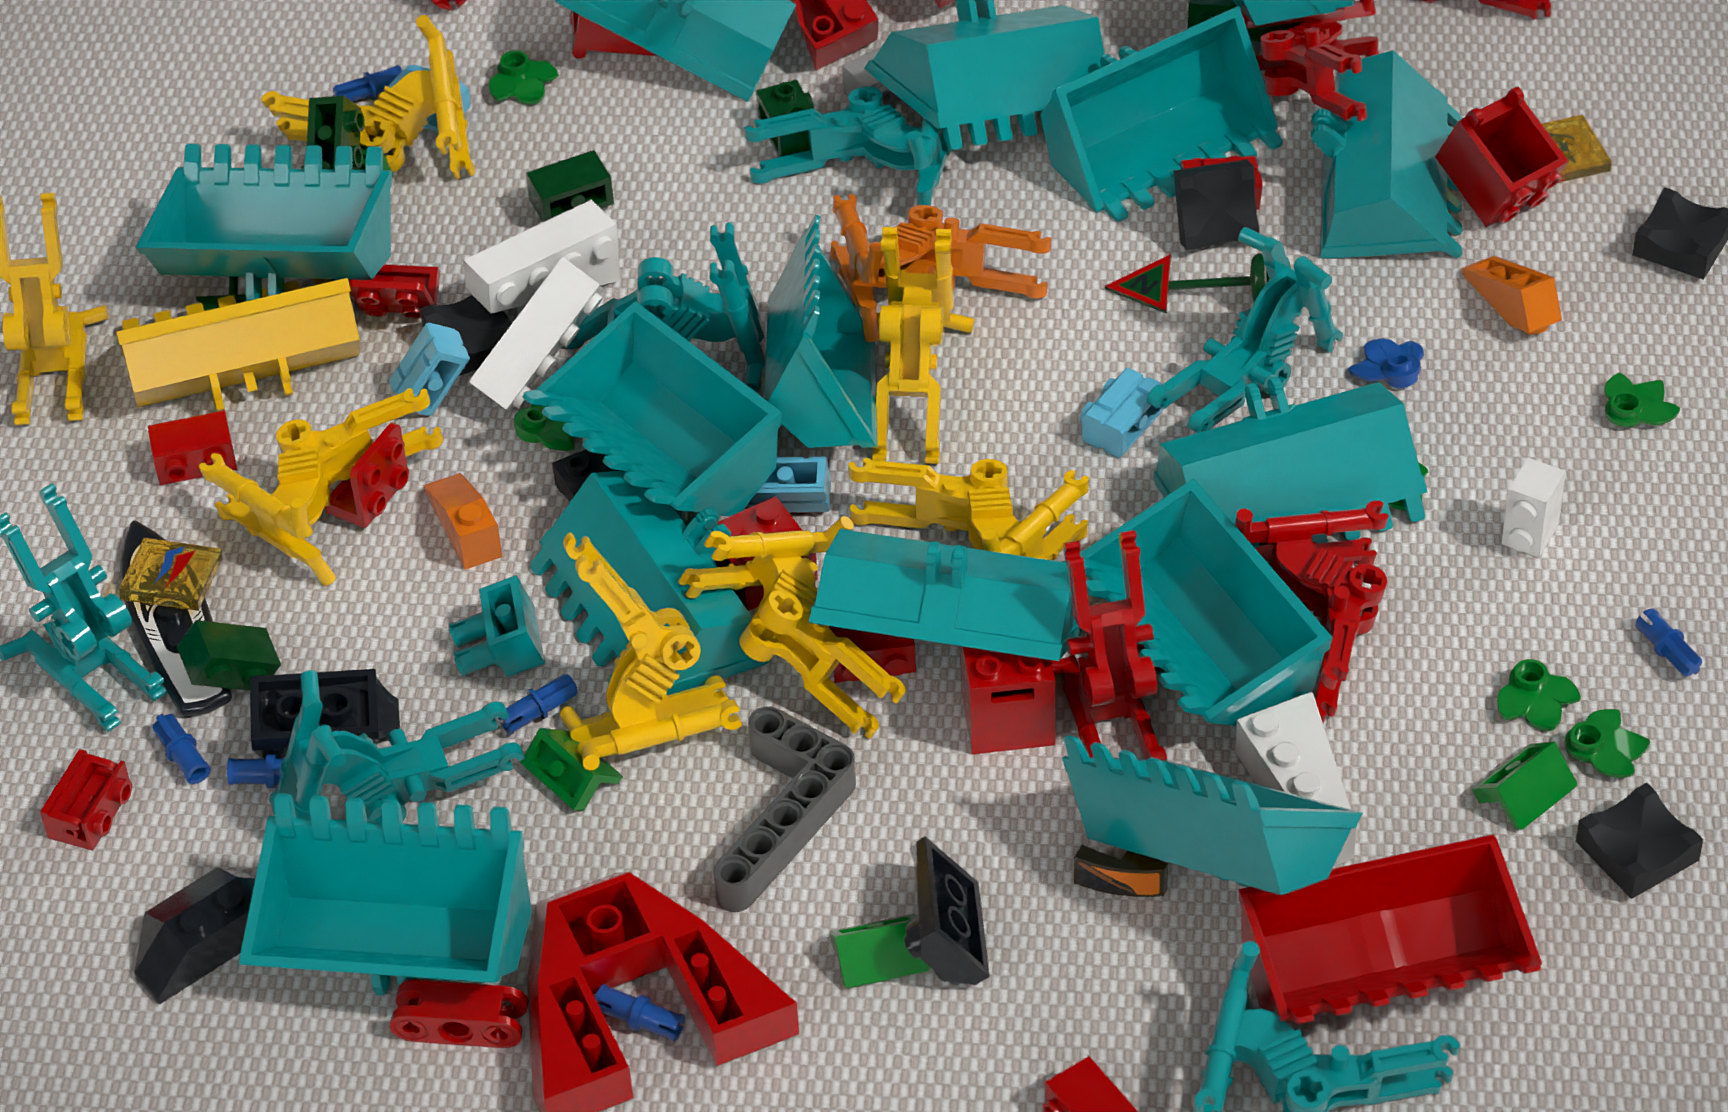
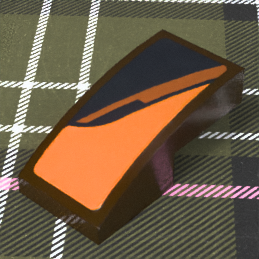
(1131, 876)

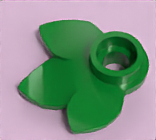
(521, 78)
(1637, 403)
(535, 428)
(1536, 695)
(1606, 744)

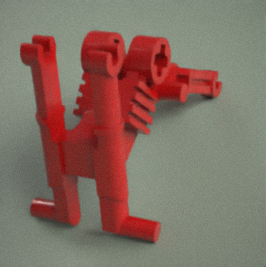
(1310, 53)
(1326, 579)
(1112, 673)

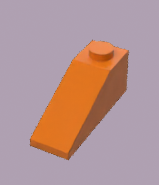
(1517, 293)
(465, 520)

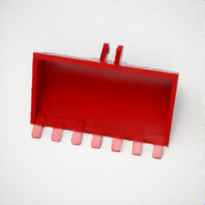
(1388, 931)

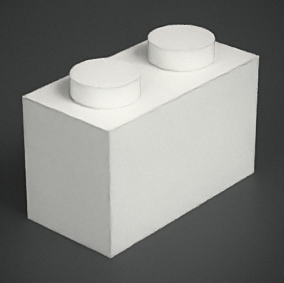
(1533, 507)

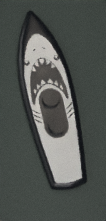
(161, 632)

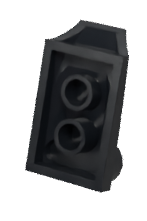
(350, 701)
(949, 918)

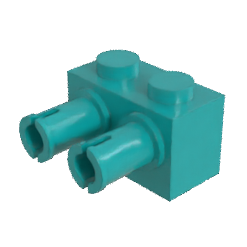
(510, 629)

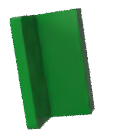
(559, 766)
(1528, 783)
(875, 952)

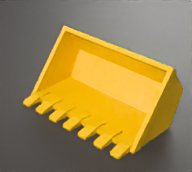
(239, 342)

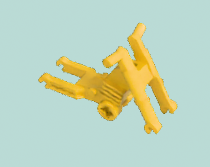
(401, 109)
(39, 325)
(912, 325)
(306, 474)
(974, 504)
(783, 615)
(636, 693)

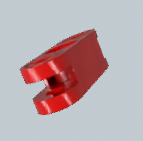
(458, 1013)

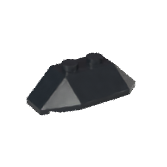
(193, 932)

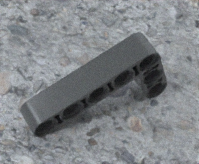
(820, 784)

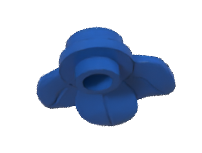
(1390, 362)

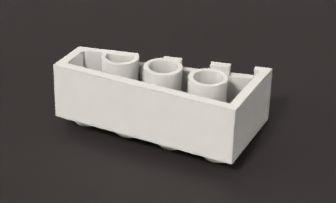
(517, 267)
(538, 334)
(1291, 753)

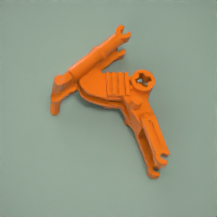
(863, 263)

